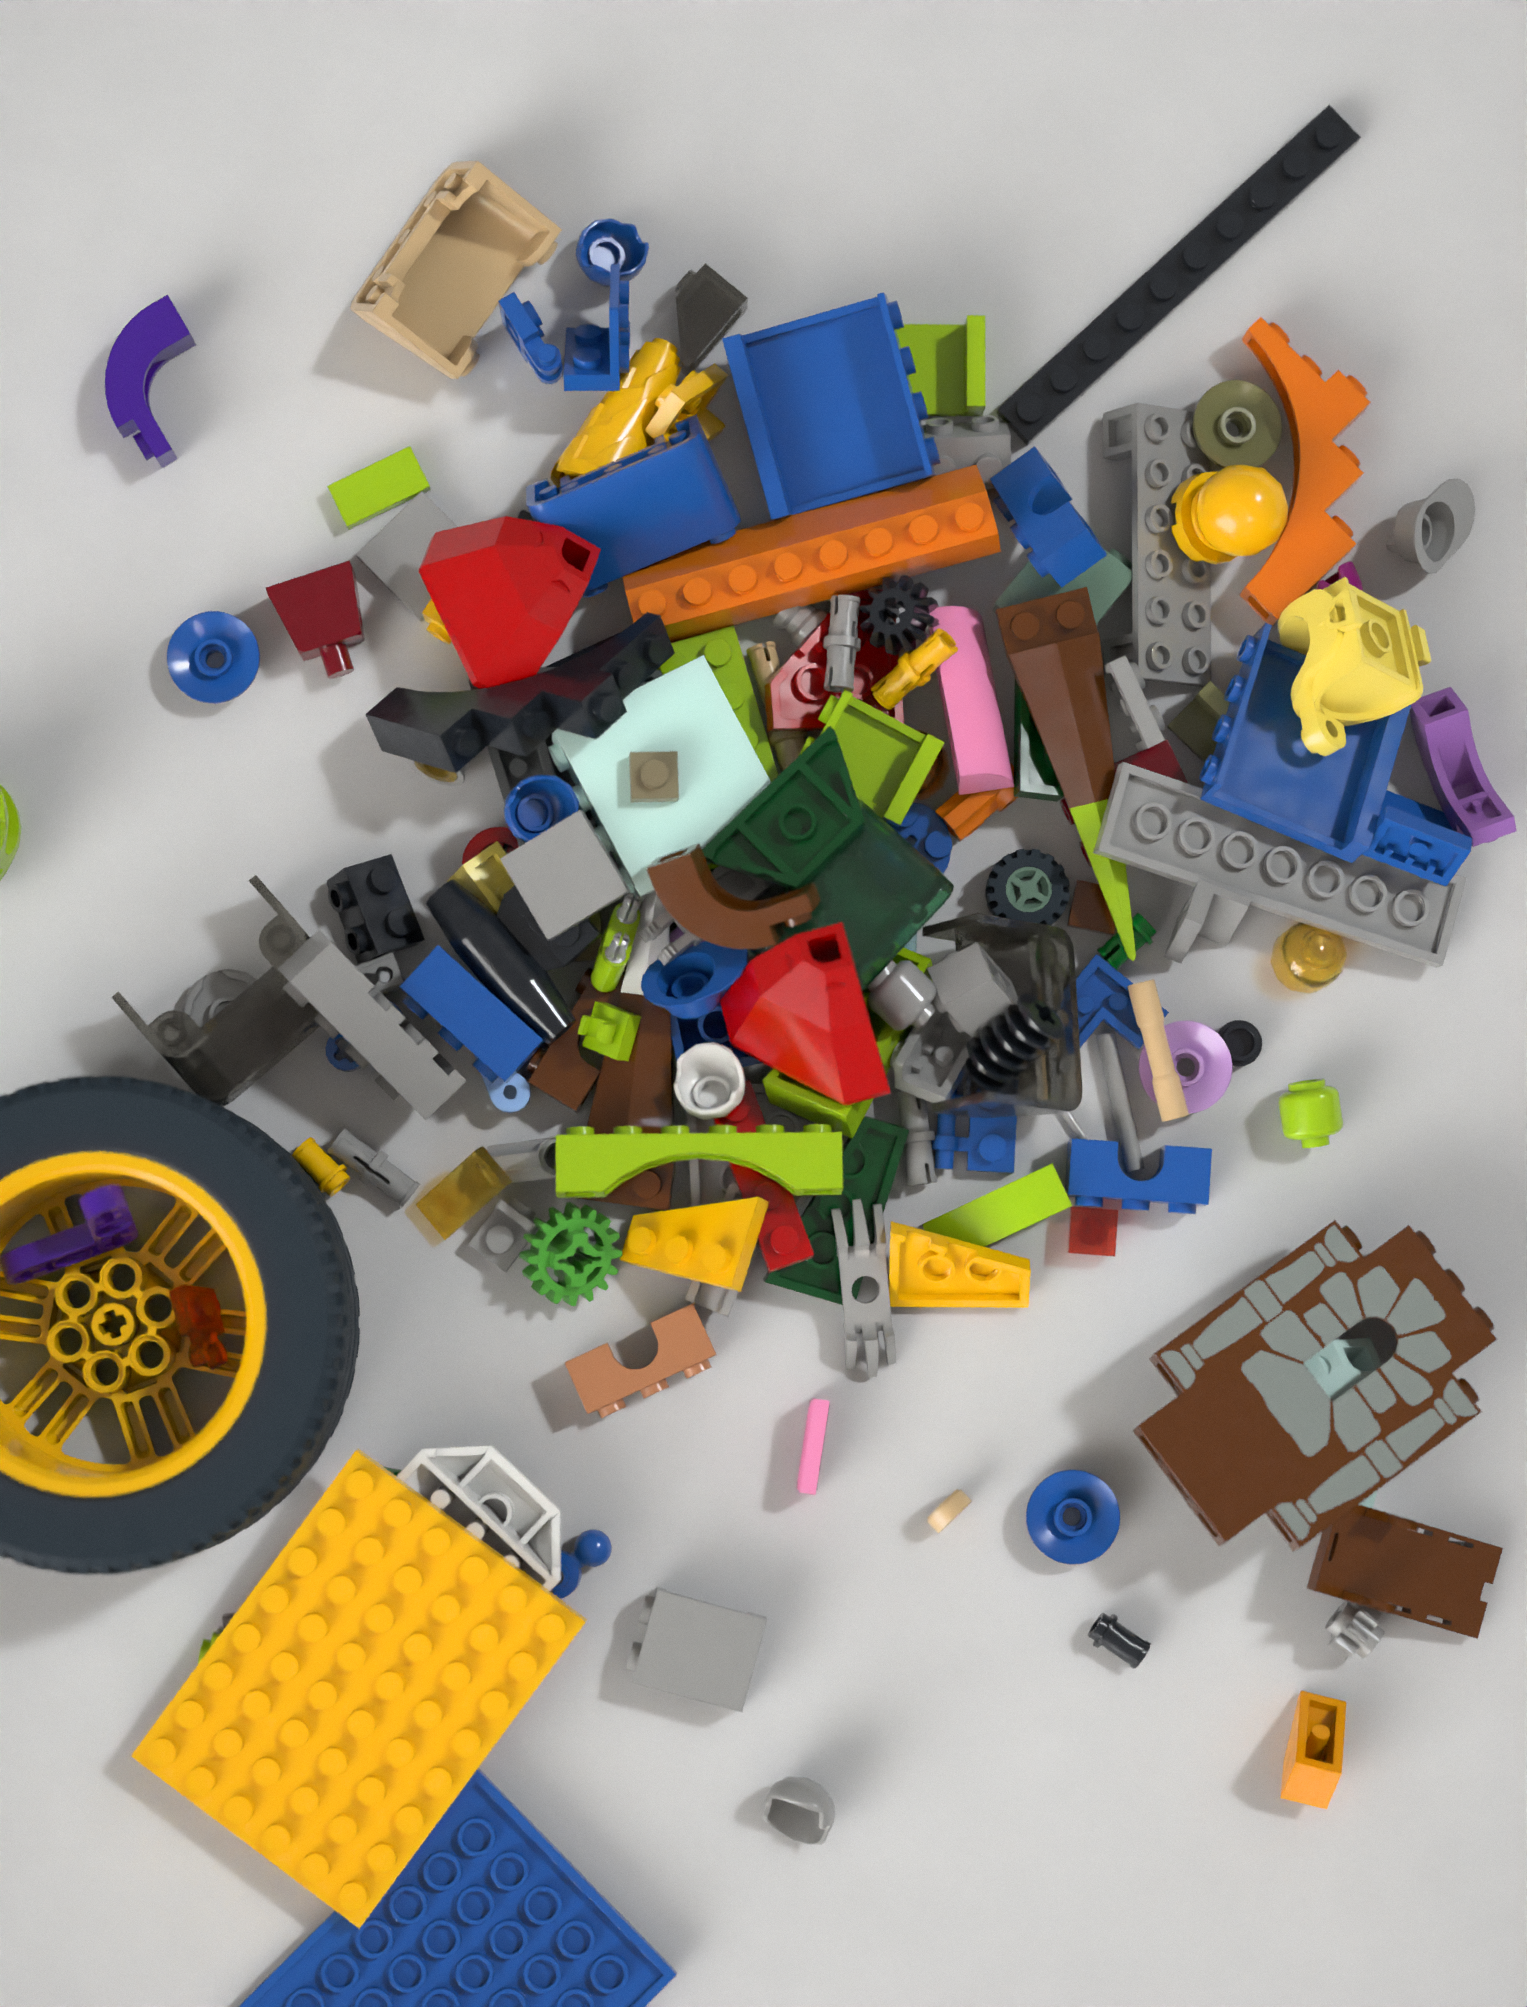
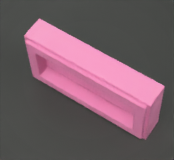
(813, 1446)

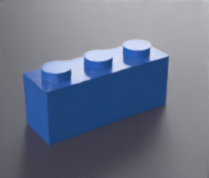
(470, 1016)

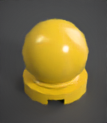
(1228, 513)

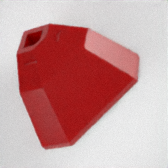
(506, 592)
(808, 1016)

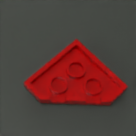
(796, 690)

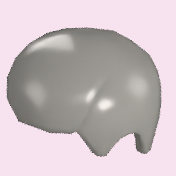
(800, 1810)

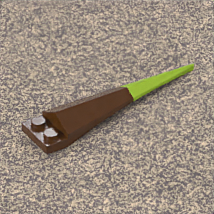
(1061, 677)

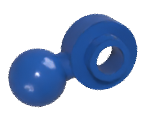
(591, 1550)

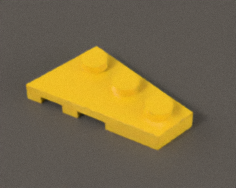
(698, 1242)
(952, 1273)

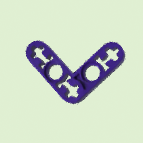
(106, 1229)

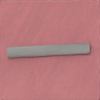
(1120, 1102)

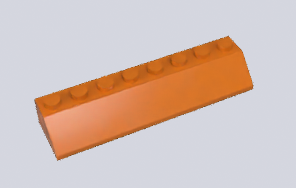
(818, 555)

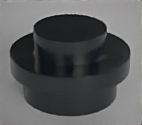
(1242, 1041)

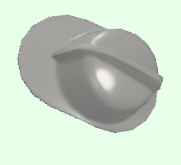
(1435, 526)

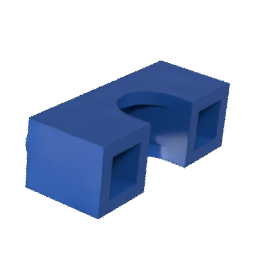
(1045, 518)
(1096, 1175)

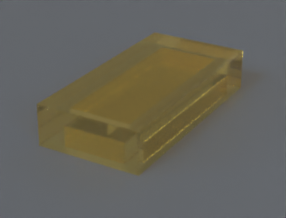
(463, 1192)

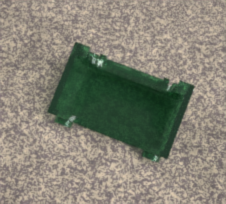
(878, 892)

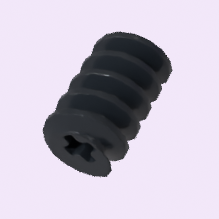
(1012, 1042)

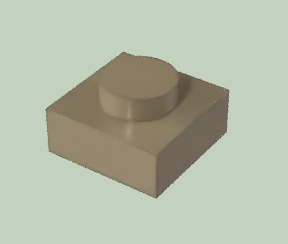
(653, 776)

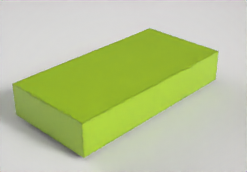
(379, 487)

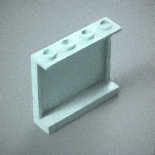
(715, 770)

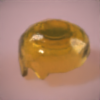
(1308, 958)

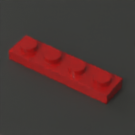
(782, 1231)

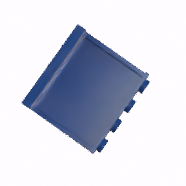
(831, 406)
(1275, 780)

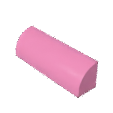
(971, 704)

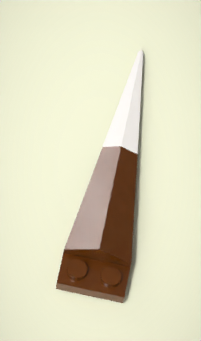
(642, 1088)

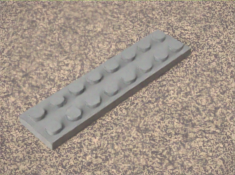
(1174, 834)

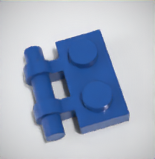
(524, 329)
(988, 1144)

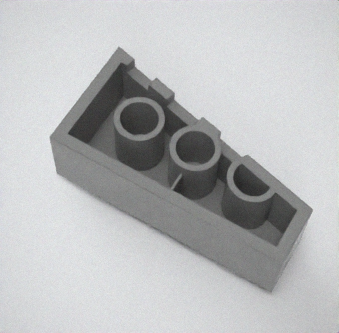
(370, 1024)

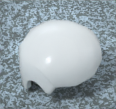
(709, 1080)

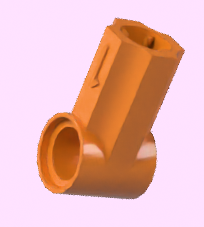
(969, 811)

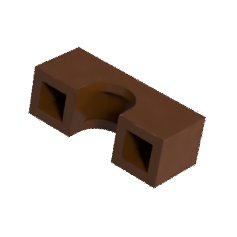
(561, 1069)

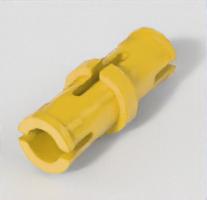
(914, 669)

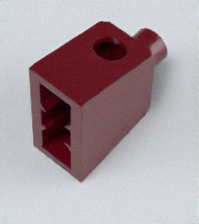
(322, 615)

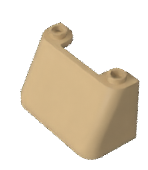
(454, 266)

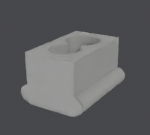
(387, 960)

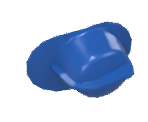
(694, 980)

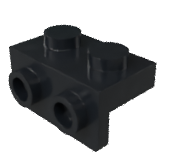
(374, 909)

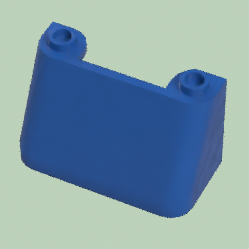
(643, 504)

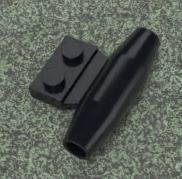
(512, 953)

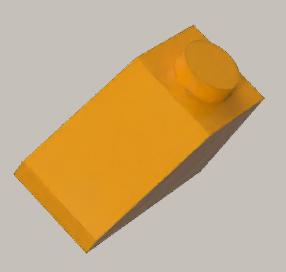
(1314, 1750)

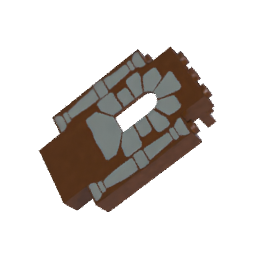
(1261, 1431)

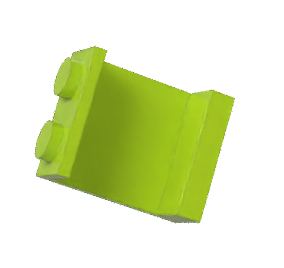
(948, 365)

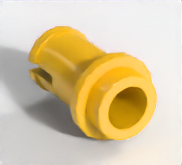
(321, 1167)

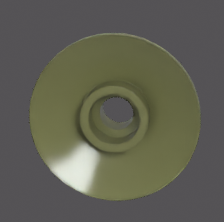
(1252, 413)

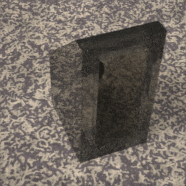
(705, 313)

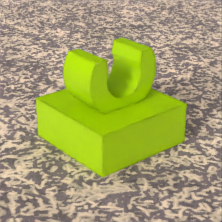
(609, 1030)

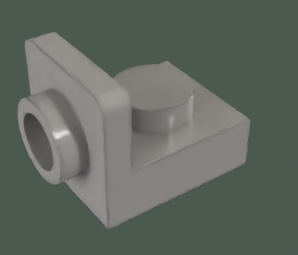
(502, 1233)

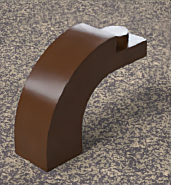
(715, 915)

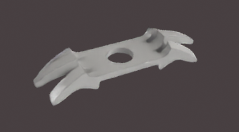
(860, 1261)

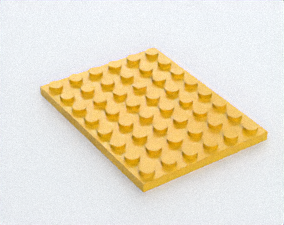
(358, 1687)

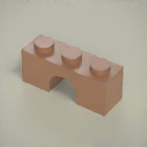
(605, 1382)

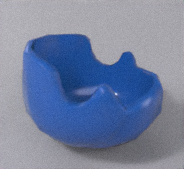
(610, 243)
(538, 805)

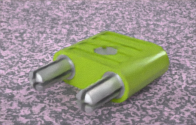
(616, 944)

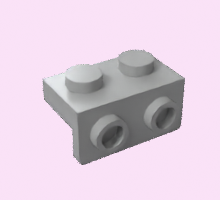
(979, 443)
(1131, 719)
(931, 1059)

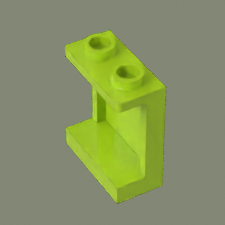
(881, 755)

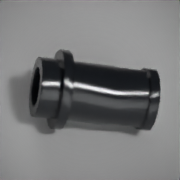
(1118, 1640)

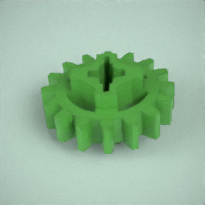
(558, 1241)

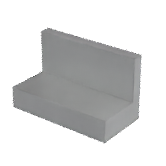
(1207, 913)

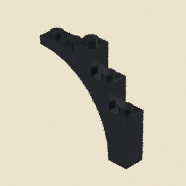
(519, 715)

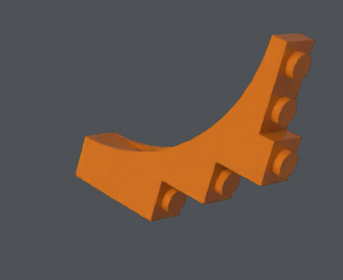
(1322, 471)

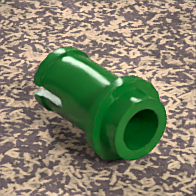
(1113, 949)

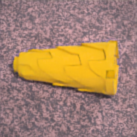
(620, 419)

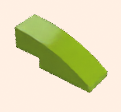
(1004, 1209)

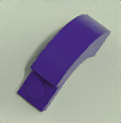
(134, 360)

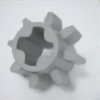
(1354, 1630)

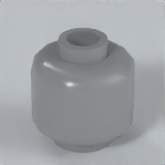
(902, 995)

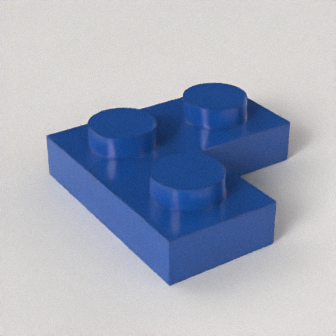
(1105, 998)

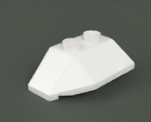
(493, 1503)

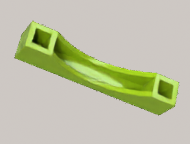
(599, 1163)

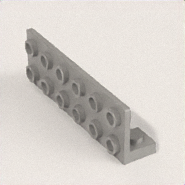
(1167, 587)

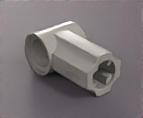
(525, 1159)

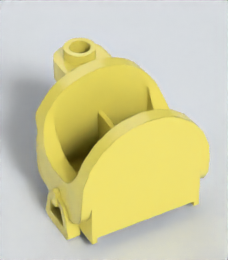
(1356, 664)

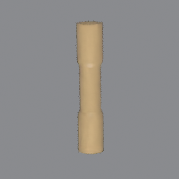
(1165, 1079)

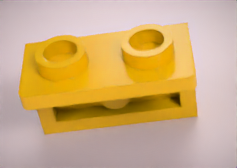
(687, 400)

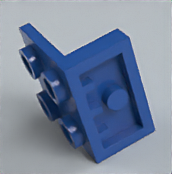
(598, 353)
(1418, 840)

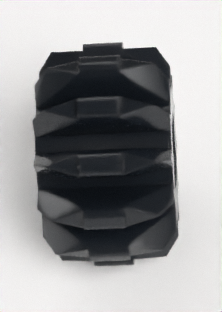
(886, 608)

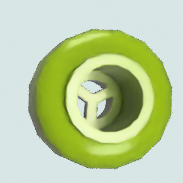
(1310, 1112)

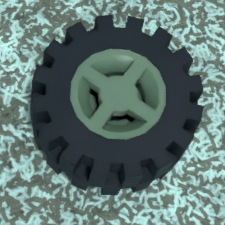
(1036, 877)

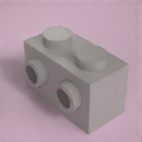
(971, 989)

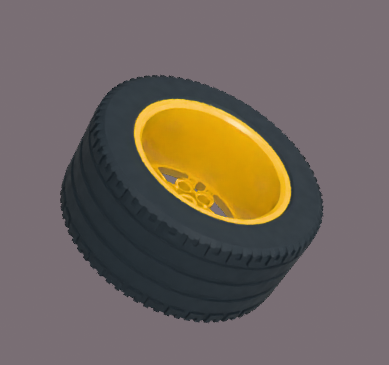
(296, 1326)

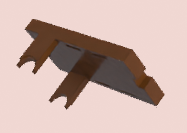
(1379, 1561)

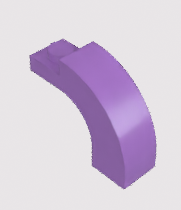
(1455, 770)

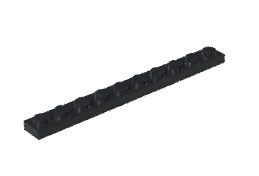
(1178, 275)

